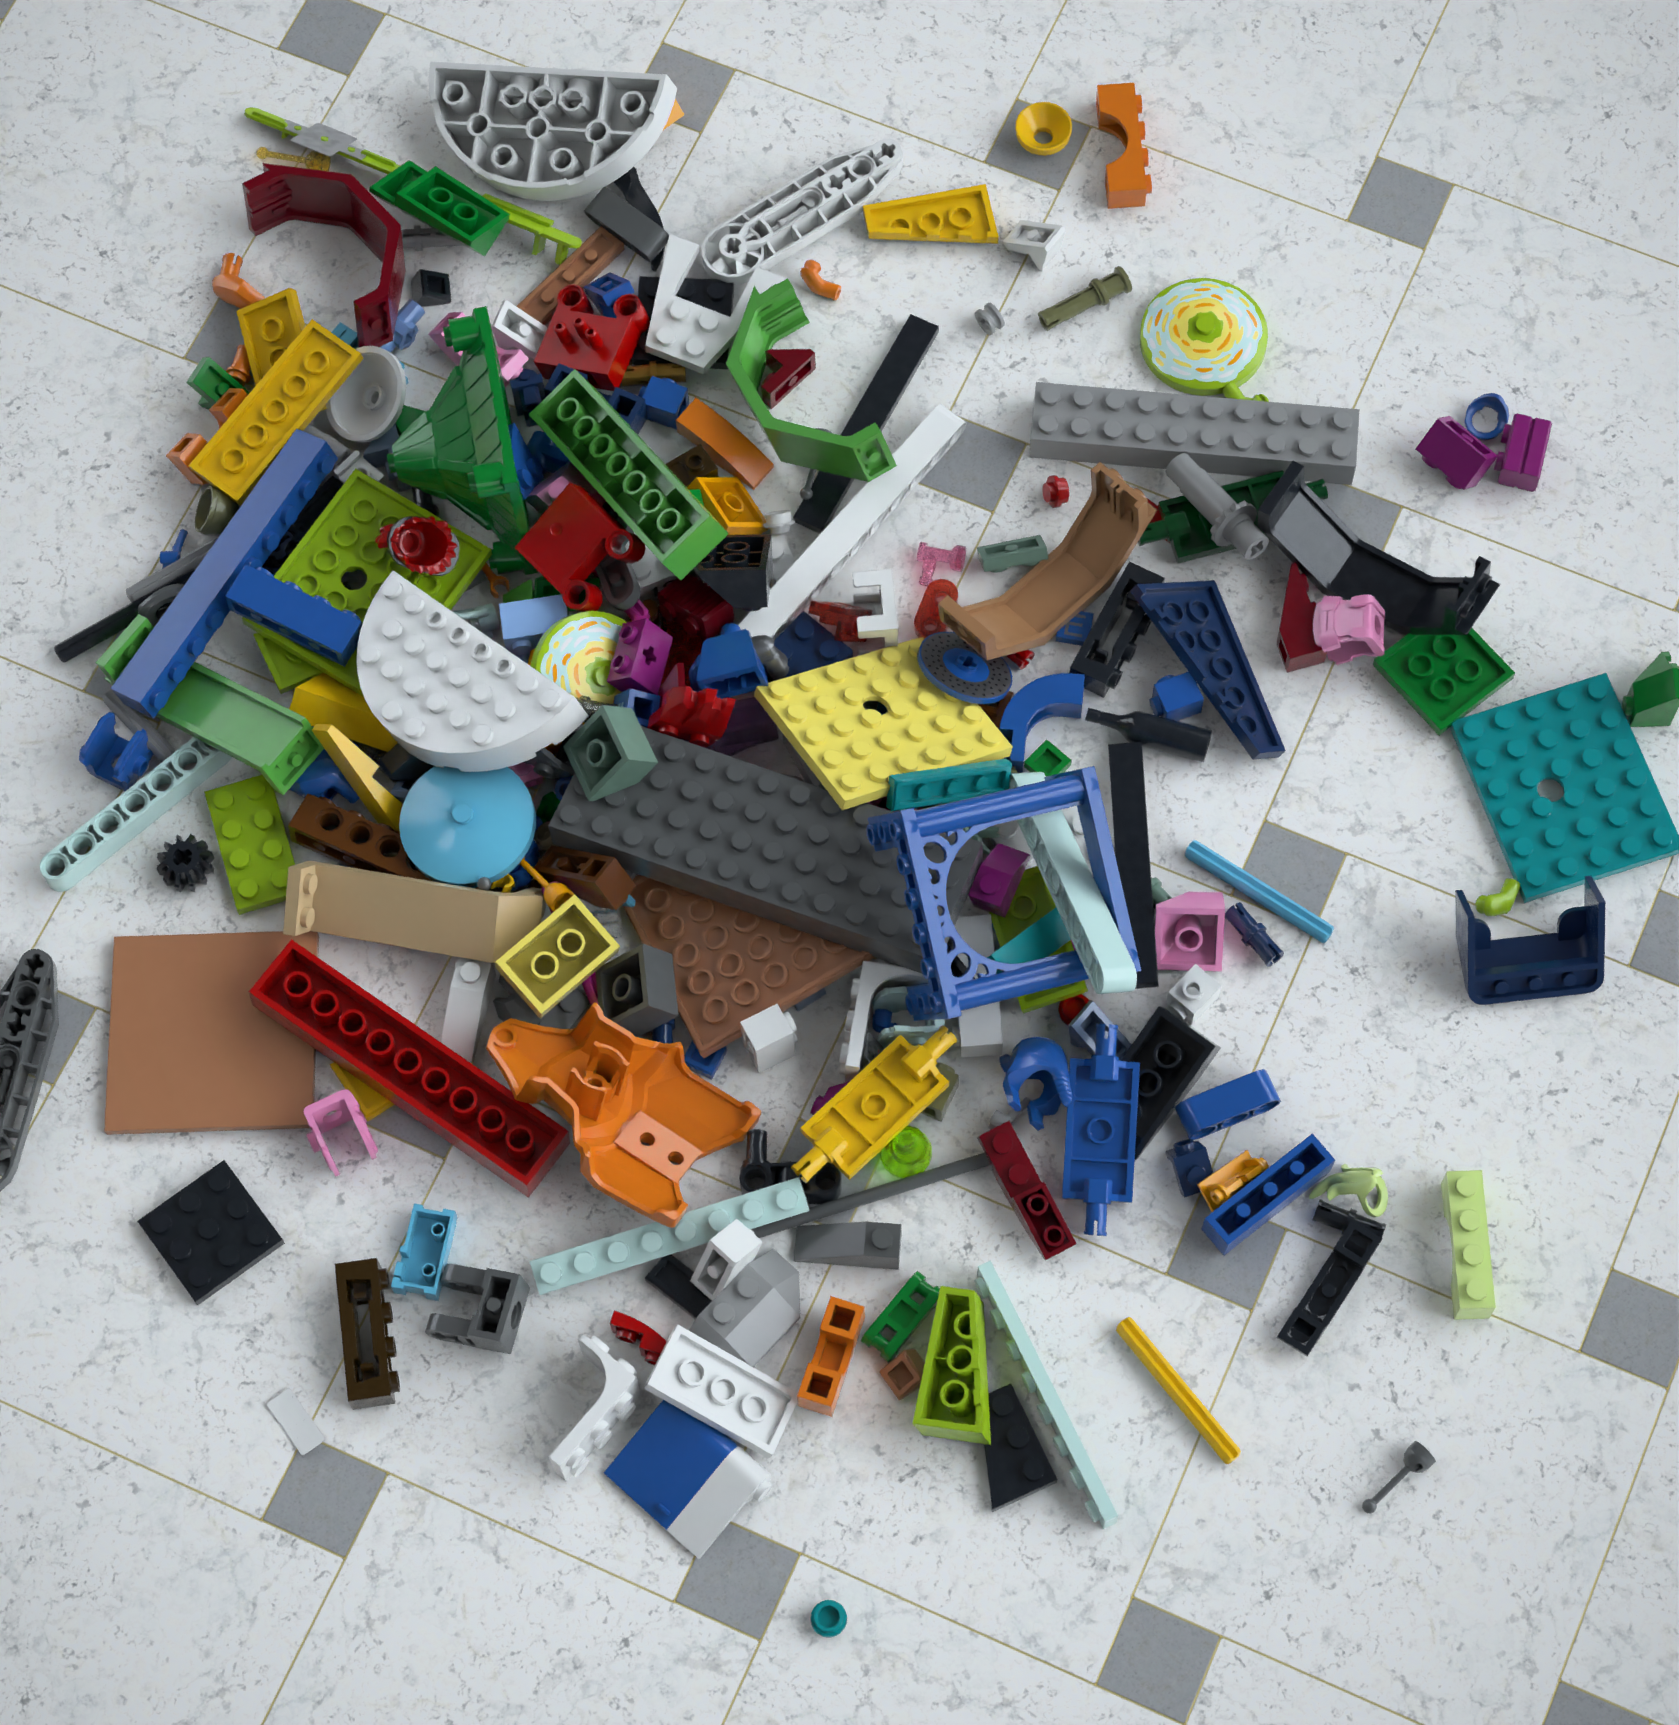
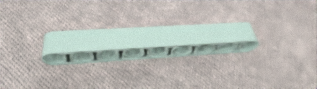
(1077, 897)

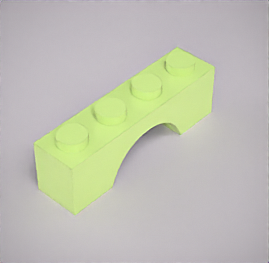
(1471, 1258)

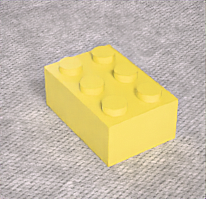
(557, 956)

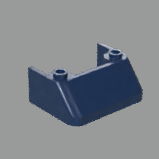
(1536, 964)

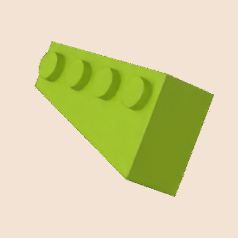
(954, 1376)

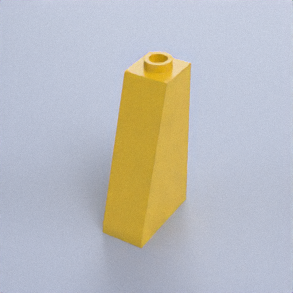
(330, 702)

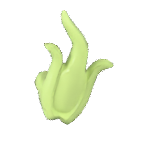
(1355, 1181)

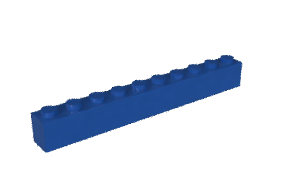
(202, 602)

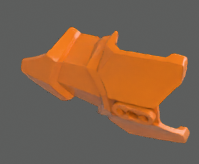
(615, 1098)

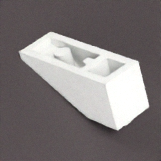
(467, 1006)

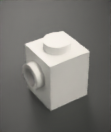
(1193, 995)

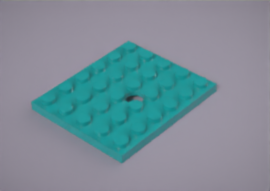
(1609, 801)

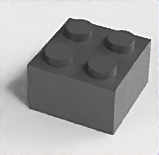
(638, 989)

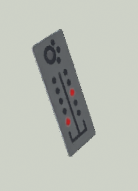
(873, 1048)

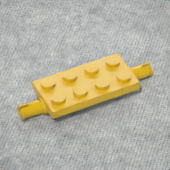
(875, 1106)

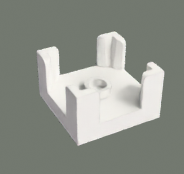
(883, 605)

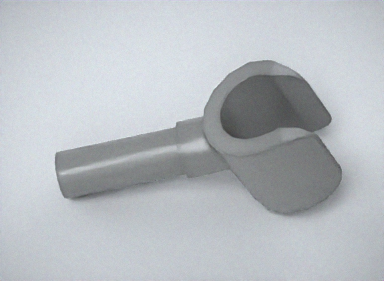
(999, 1118)

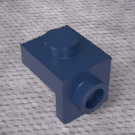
(1190, 1165)

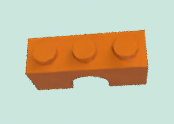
(191, 444)
(832, 1356)

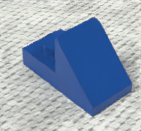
(606, 291)

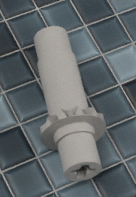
(1230, 521)

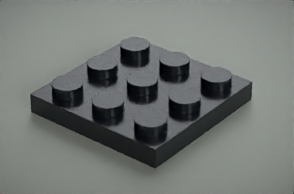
(705, 292)
(211, 1232)

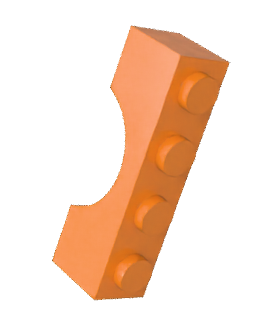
(1118, 113)

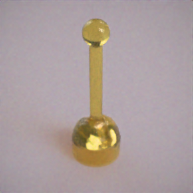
(313, 160)

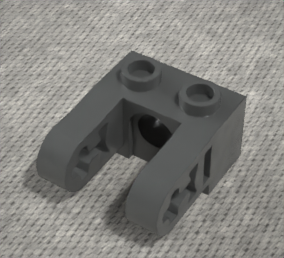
(498, 1311)

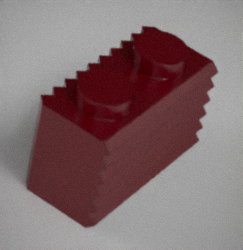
(695, 607)

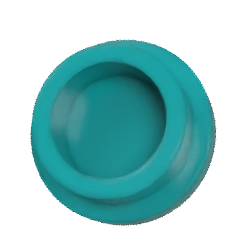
(828, 1618)

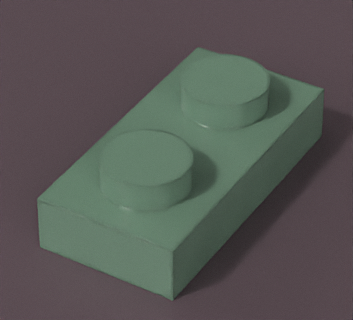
(1011, 553)

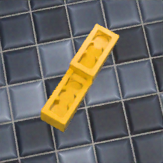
(358, 771)

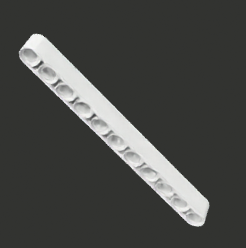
(855, 524)

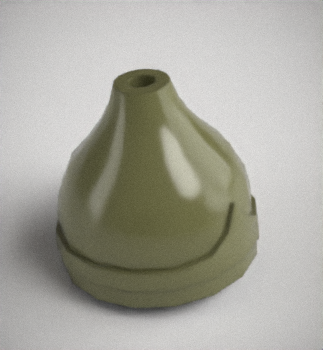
(214, 511)

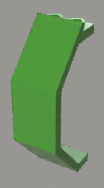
(765, 322)

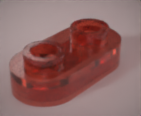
(929, 611)

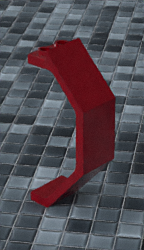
(342, 201)

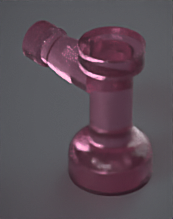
(931, 555)

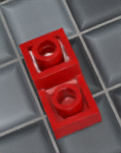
(630, 1329)

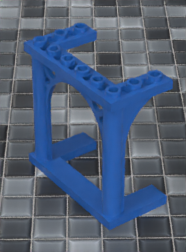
(909, 832)

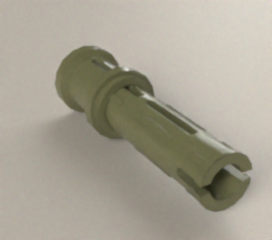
(1097, 293)

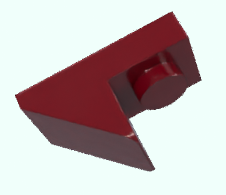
(788, 369)

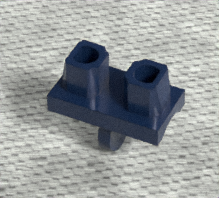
(527, 394)

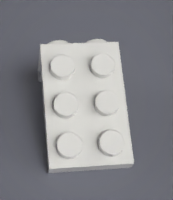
(873, 979)
(613, 1405)

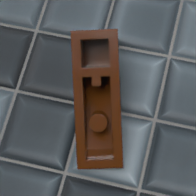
(588, 875)

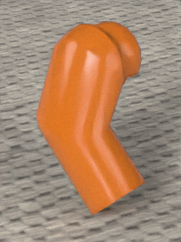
(816, 283)

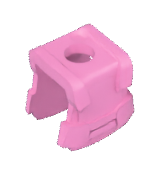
(1349, 627)
(347, 1110)

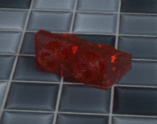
(842, 616)

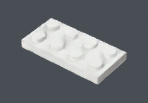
(722, 1391)

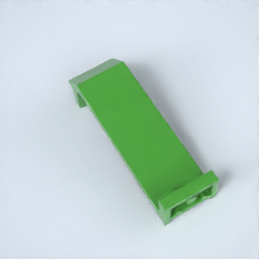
(226, 715)

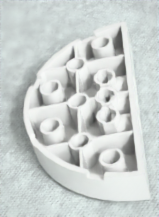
(548, 128)
(452, 688)

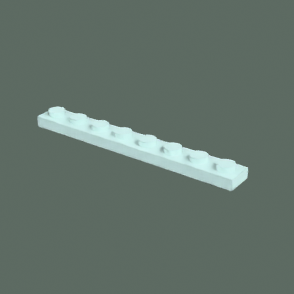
(658, 1240)
(1051, 1408)

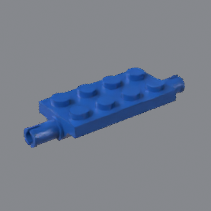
(1101, 1130)

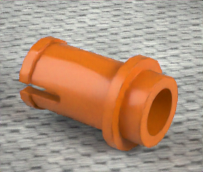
(240, 366)

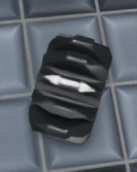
(179, 873)

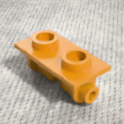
(1231, 1179)

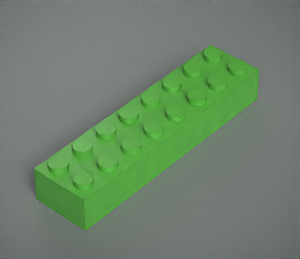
(628, 475)

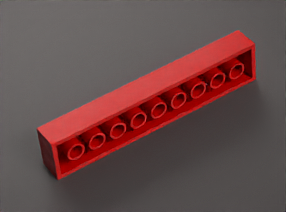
(409, 1068)

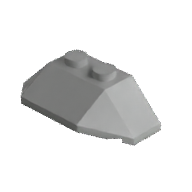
(753, 1309)

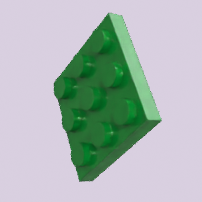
(1443, 674)

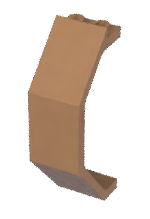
(1066, 581)

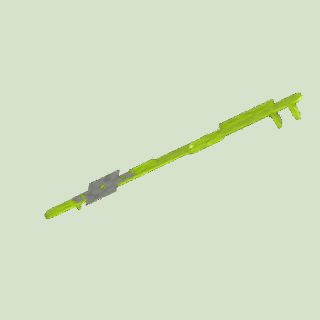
(331, 142)

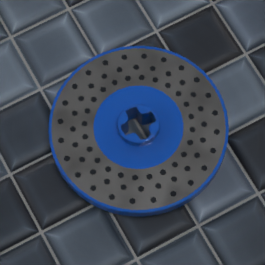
(962, 671)

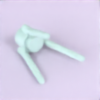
(481, 617)

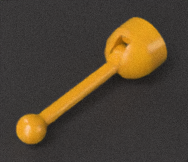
(554, 893)

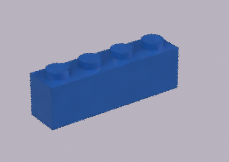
(295, 614)
(1268, 1194)

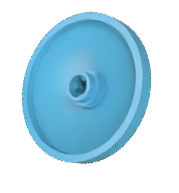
(467, 824)

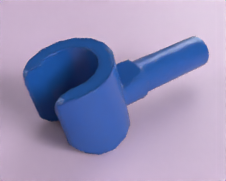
(169, 557)
(882, 1020)

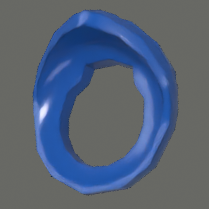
(1492, 401)

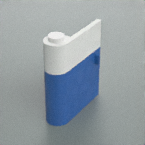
(687, 1476)

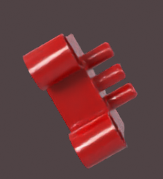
(589, 341)
(573, 541)

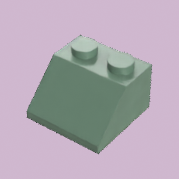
(610, 752)

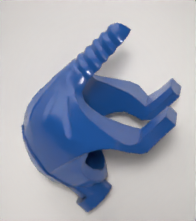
(1040, 1060)

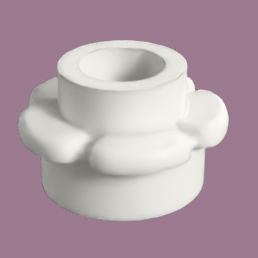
(779, 521)

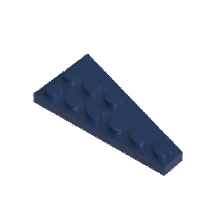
(1205, 641)

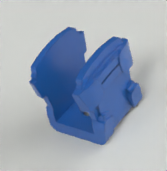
(106, 746)

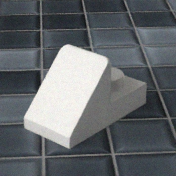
(1037, 239)
(517, 329)

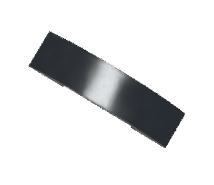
(1330, 1288)

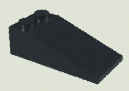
(1170, 1064)

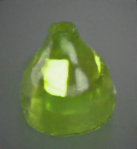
(907, 1153)

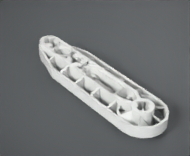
(745, 240)

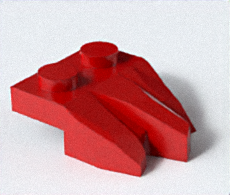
(692, 715)

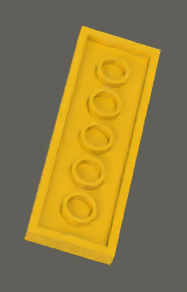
(276, 407)

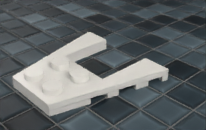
(686, 330)

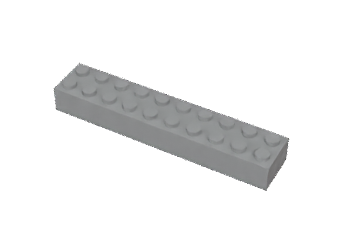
(1214, 431)

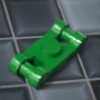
(902, 1317)

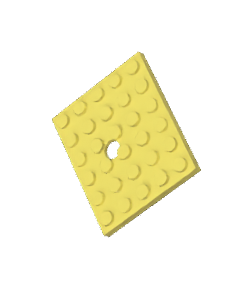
(859, 748)

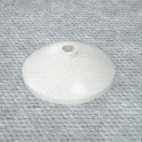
(369, 398)

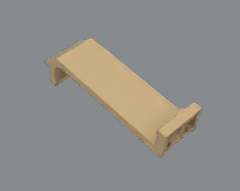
(408, 911)

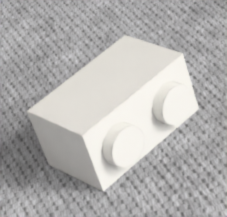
(769, 1037)
(725, 1258)

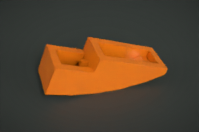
(723, 443)

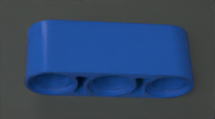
(1227, 1104)

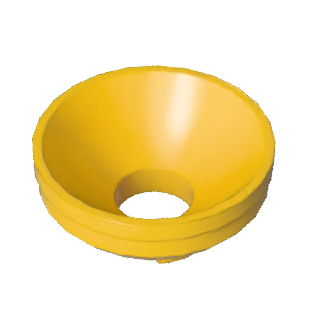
(1043, 118)

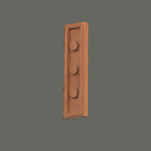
(577, 269)

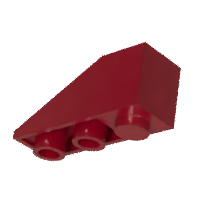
(1295, 632)

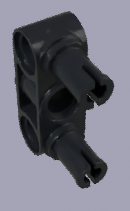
(774, 1173)

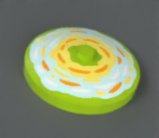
(1203, 336)
(579, 654)

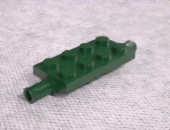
(1189, 529)

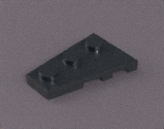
(1015, 1457)

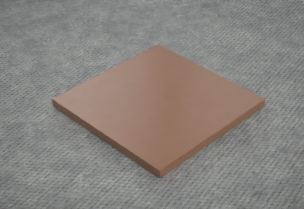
(191, 1043)

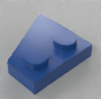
(527, 467)

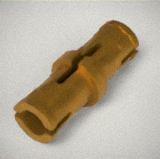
(642, 373)

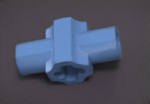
(405, 326)

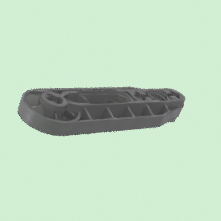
(19, 1050)

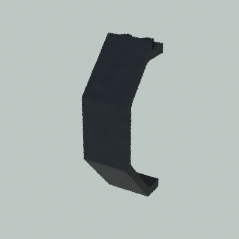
(1350, 567)

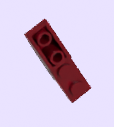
(1025, 1191)

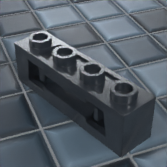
(1099, 674)

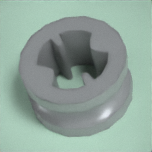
(989, 318)

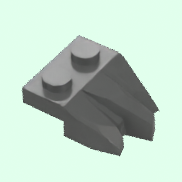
(560, 1016)

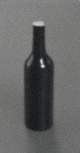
(1157, 732)

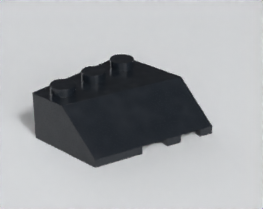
(740, 570)

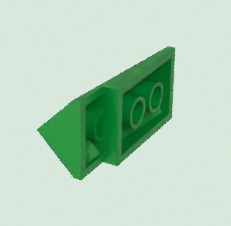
(443, 205)

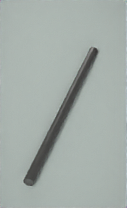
(875, 1194)

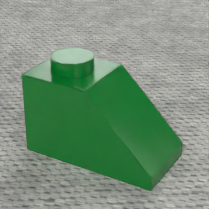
(1654, 694)

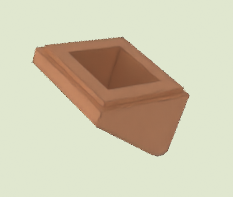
(904, 1373)

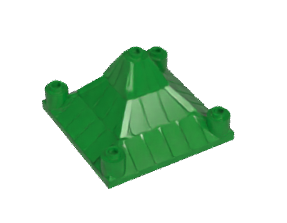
(465, 445)

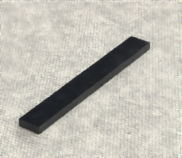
(874, 407)
(1133, 852)

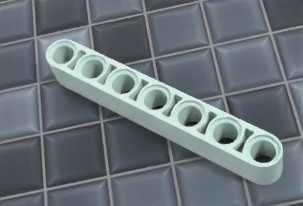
(131, 823)

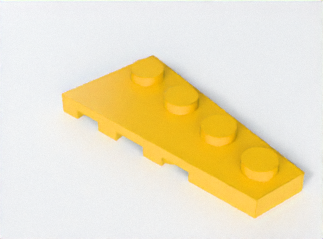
(939, 216)

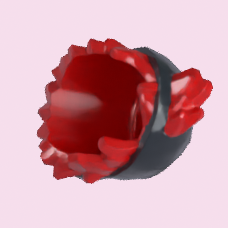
(421, 544)

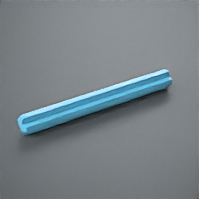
(1259, 891)

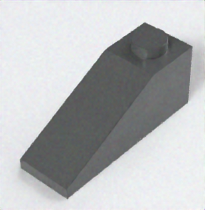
(850, 1244)

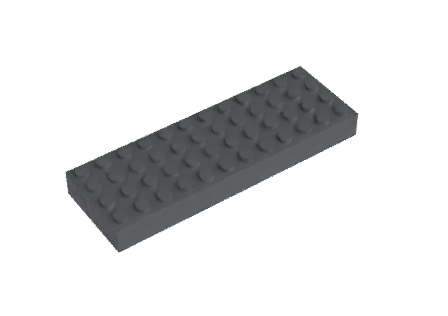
(760, 848)

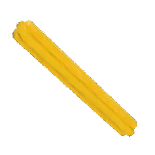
(1178, 1390)

